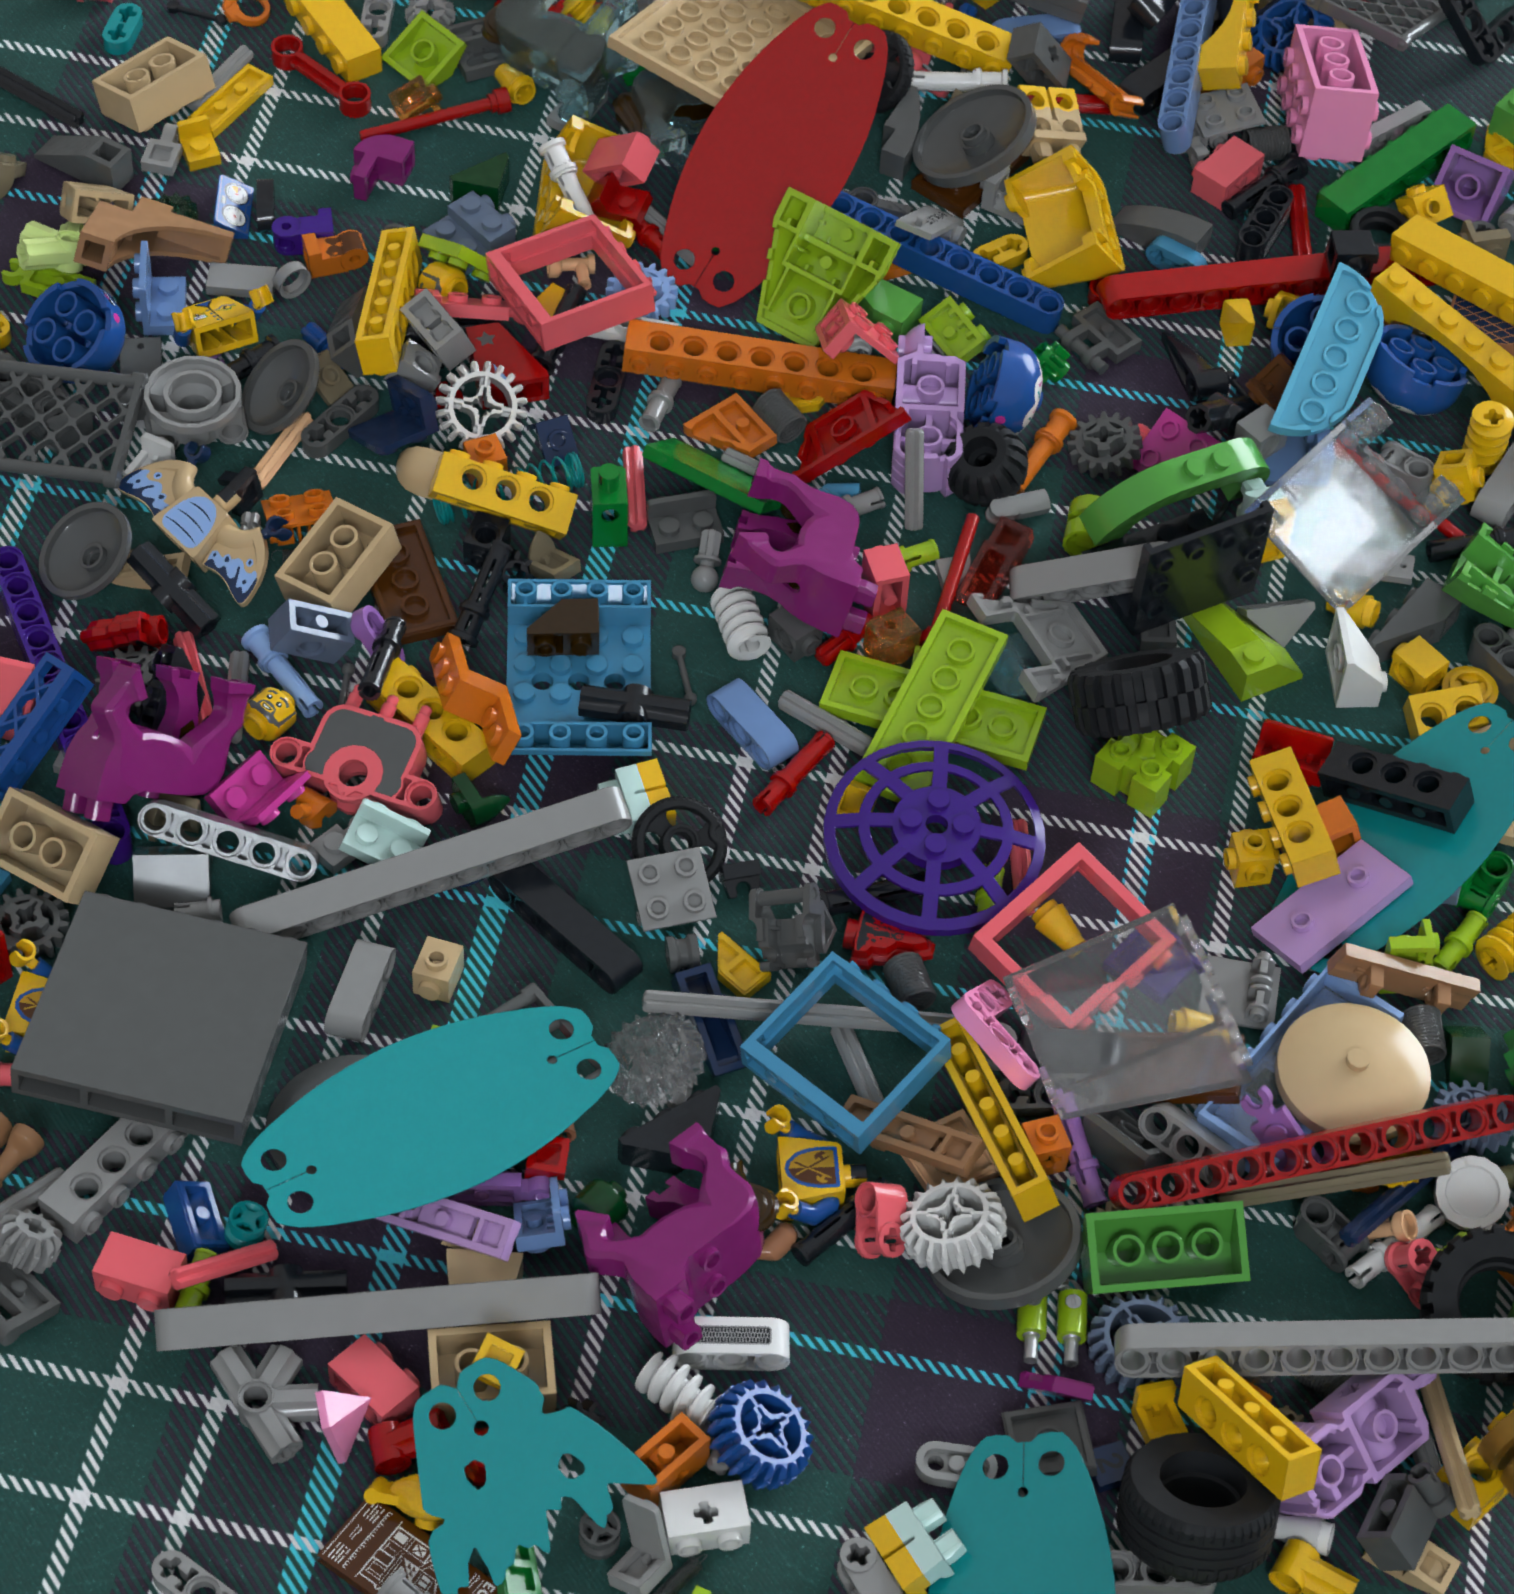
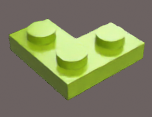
(456, 255)

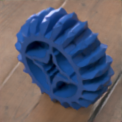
(1281, 21)
(764, 1459)

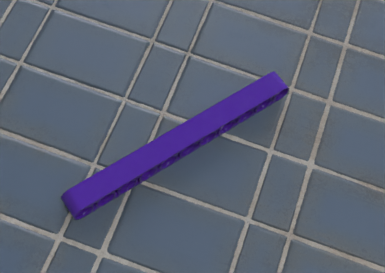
(35, 639)

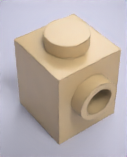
(438, 969)

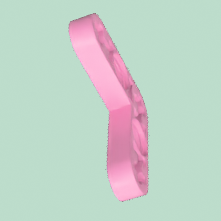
(978, 1015)

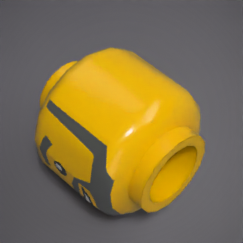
(443, 278)
(269, 714)

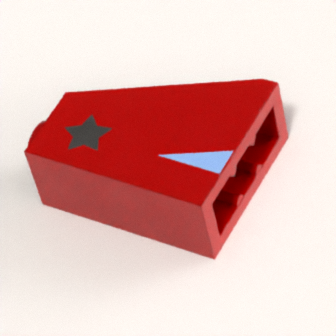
(500, 348)

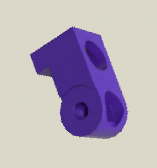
(288, 231)

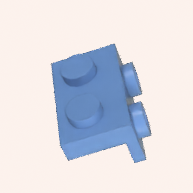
(543, 1220)

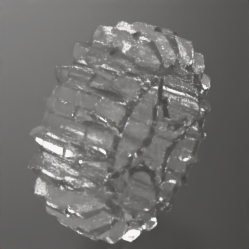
(655, 1070)

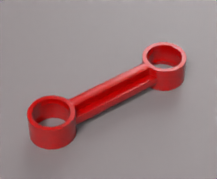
(321, 76)

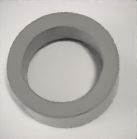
(298, 286)

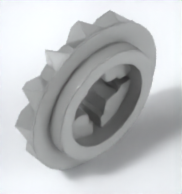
(443, 10)

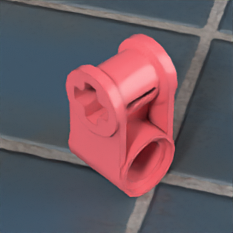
(878, 1217)
(1416, 1262)

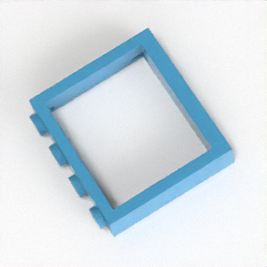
(808, 1097)

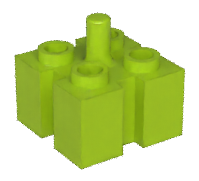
(1143, 768)

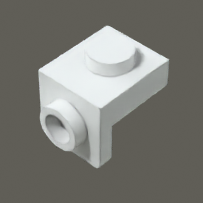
(153, 450)

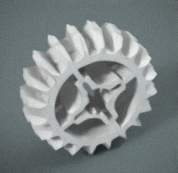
(464, 405)
(953, 1225)

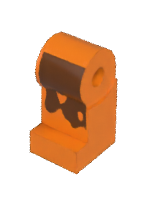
(334, 253)

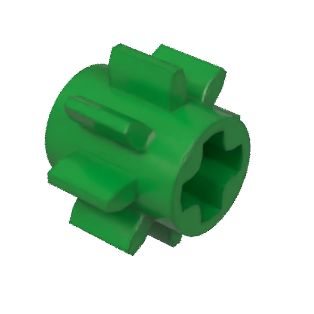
(1052, 361)

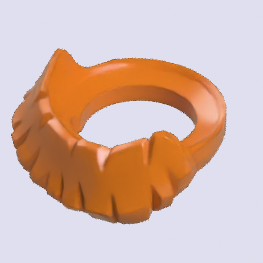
(234, 14)

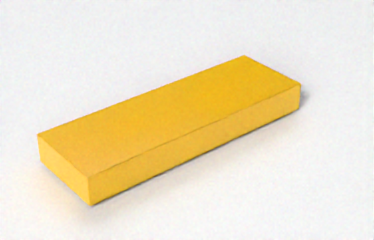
(234, 98)

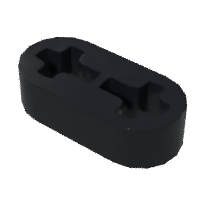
(265, 205)

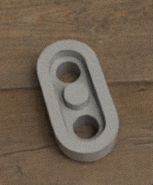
(952, 1459)

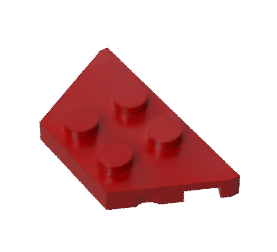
(845, 432)

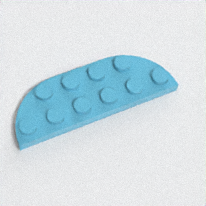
(1332, 358)

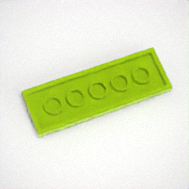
(937, 694)
(998, 725)

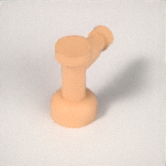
(582, 266)
(1401, 1226)

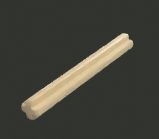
(1451, 1450)

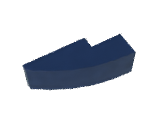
(720, 1035)

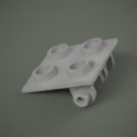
(1227, 112)
(671, 889)
(1248, 988)

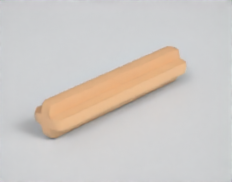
(281, 450)

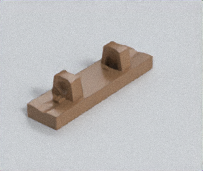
(1403, 976)
(919, 1138)

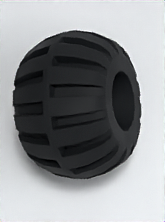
(991, 464)

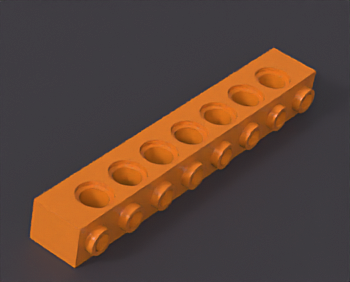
(753, 363)

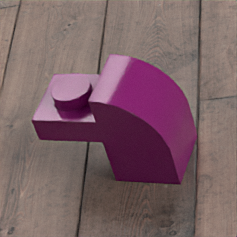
(382, 159)

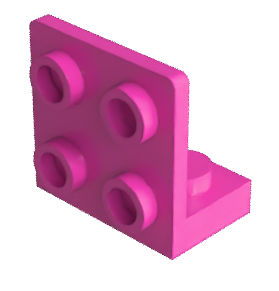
(1169, 440)
(255, 791)

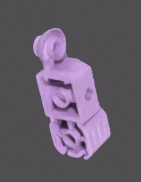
(934, 397)
(1363, 1435)

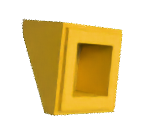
(1237, 322)

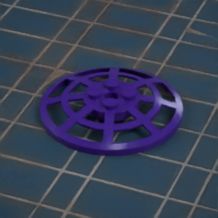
(930, 849)

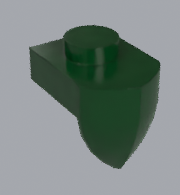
(474, 808)

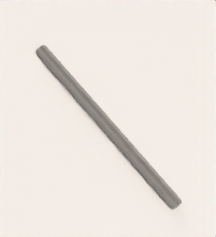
(760, 1009)

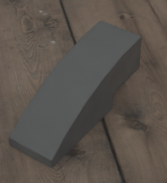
(900, 136)
(1144, 223)

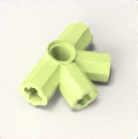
(48, 248)

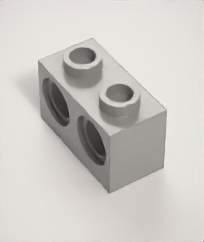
(438, 329)

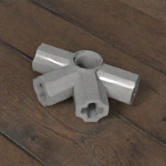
(273, 1386)

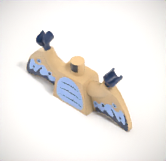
(203, 524)

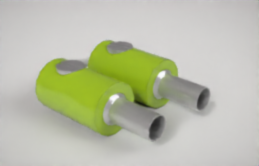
(1070, 1324)

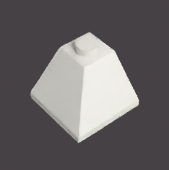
(1353, 665)

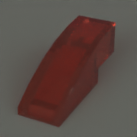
(994, 560)

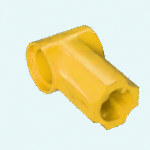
(1302, 1571)

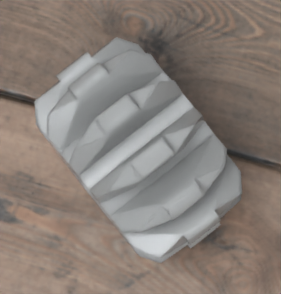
(29, 1241)

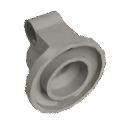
(195, 402)

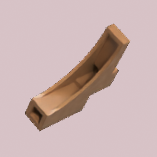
(117, 233)

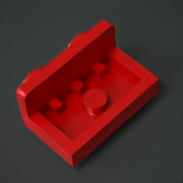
(1308, 747)

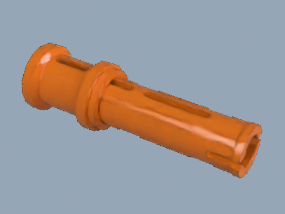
(1048, 442)

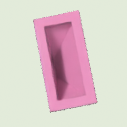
(341, 1420)

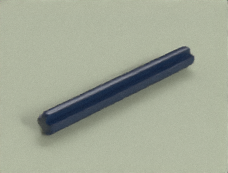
(1388, 1204)

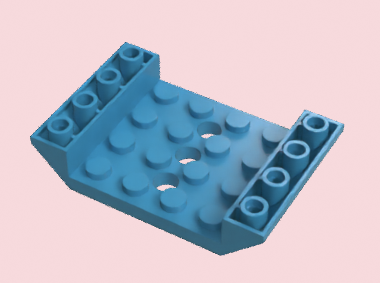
(550, 716)

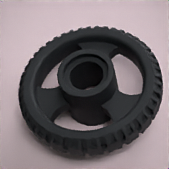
(897, 76)
(656, 822)

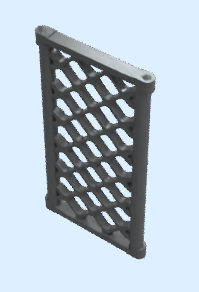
(1388, 33)
(26, 370)

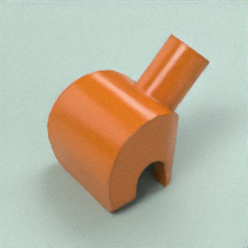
(312, 808)

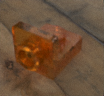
(415, 98)

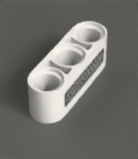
(738, 1344)

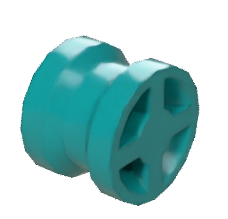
(249, 1216)

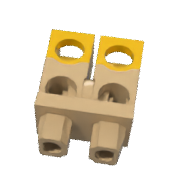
(1056, 123)

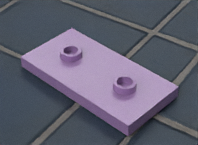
(1332, 909)

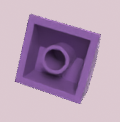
(1474, 184)

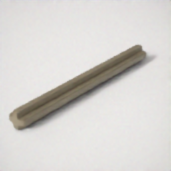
(1343, 1179)

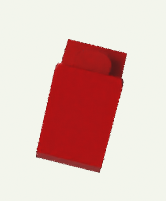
(618, 202)

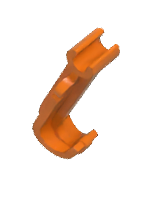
(1119, 101)

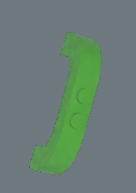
(1173, 480)

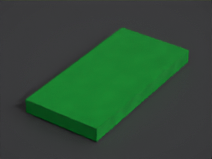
(707, 472)

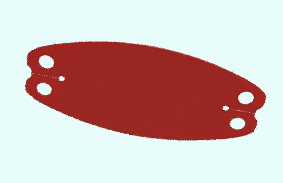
(777, 127)

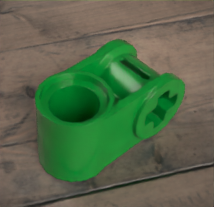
(1485, 890)

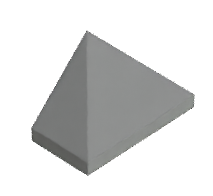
(1279, 619)

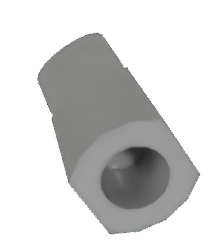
(1019, 506)

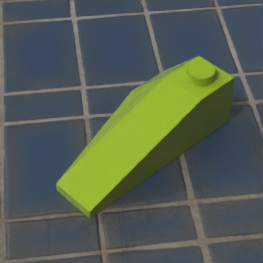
(1242, 652)

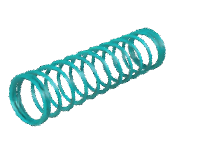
(444, 510)

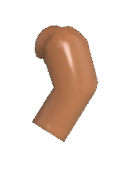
(778, 1242)

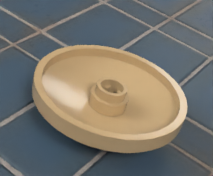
(1350, 1068)

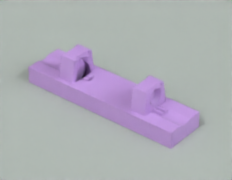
(456, 1224)

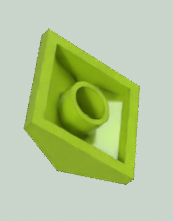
(425, 50)

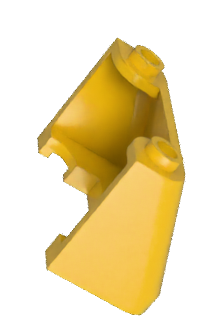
(556, 210)
(1065, 220)

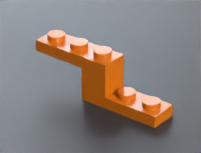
(475, 698)

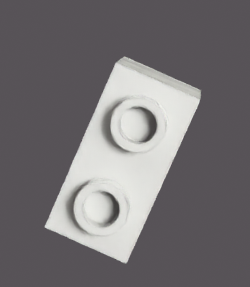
(719, 1504)

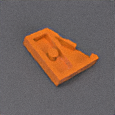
(733, 426)

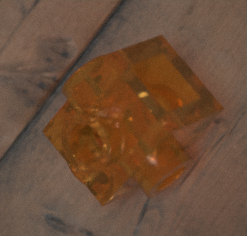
(891, 637)

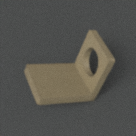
(332, 380)

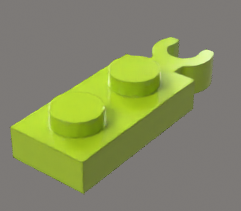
(37, 281)

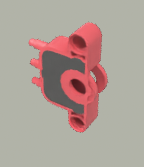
(366, 744)

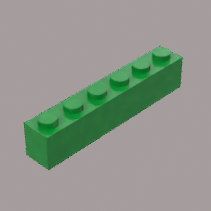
(1395, 167)

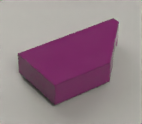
(1057, 1386)

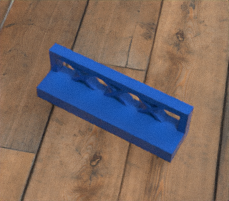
(39, 729)

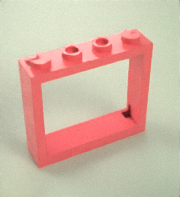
(557, 244)
(1079, 859)

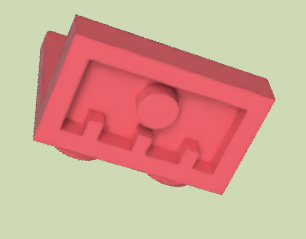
(844, 321)

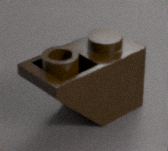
(566, 629)

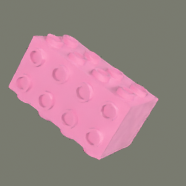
(1328, 93)

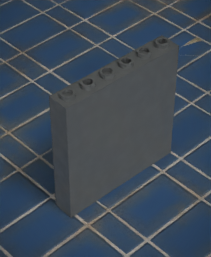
(160, 1018)

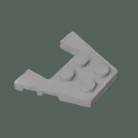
(1052, 631)

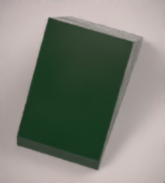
(485, 178)
(1467, 1055)

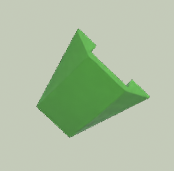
(1484, 577)

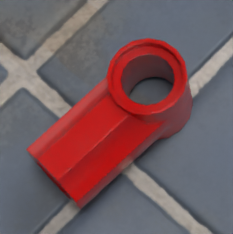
(394, 1442)

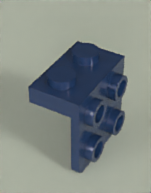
(407, 423)

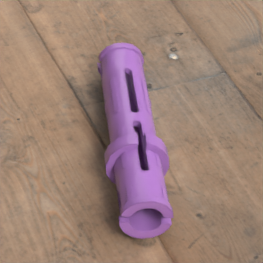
(1083, 1164)

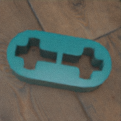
(129, 31)

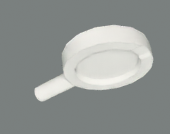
(1472, 1193)

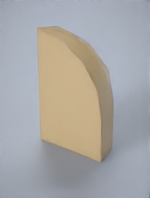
(416, 469)

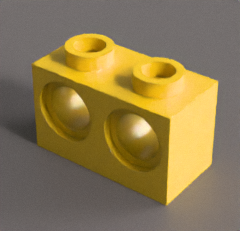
(1441, 706)

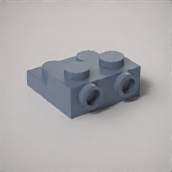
(475, 224)

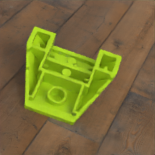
(816, 262)

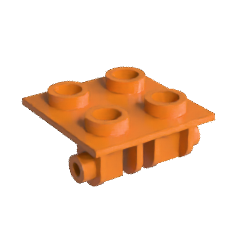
(298, 510)

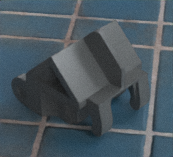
(794, 940)

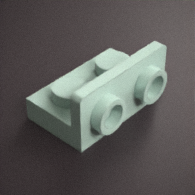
(381, 833)

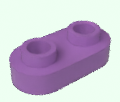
(366, 625)

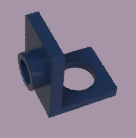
(555, 438)

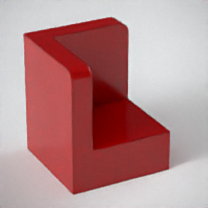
(549, 1160)

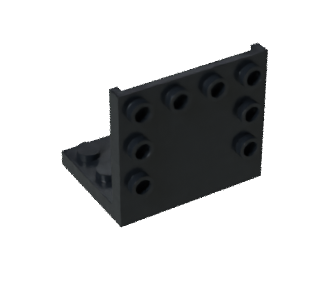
(1195, 567)

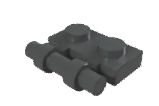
(1109, 337)

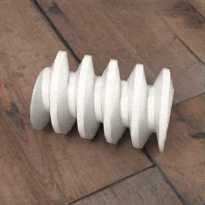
(740, 623)
(674, 1391)

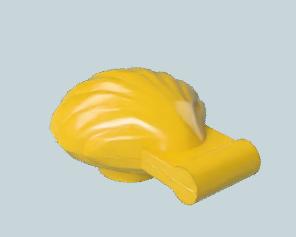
(405, 1496)

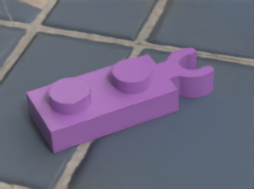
(1273, 1123)
(504, 1190)

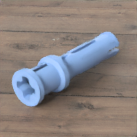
(277, 664)

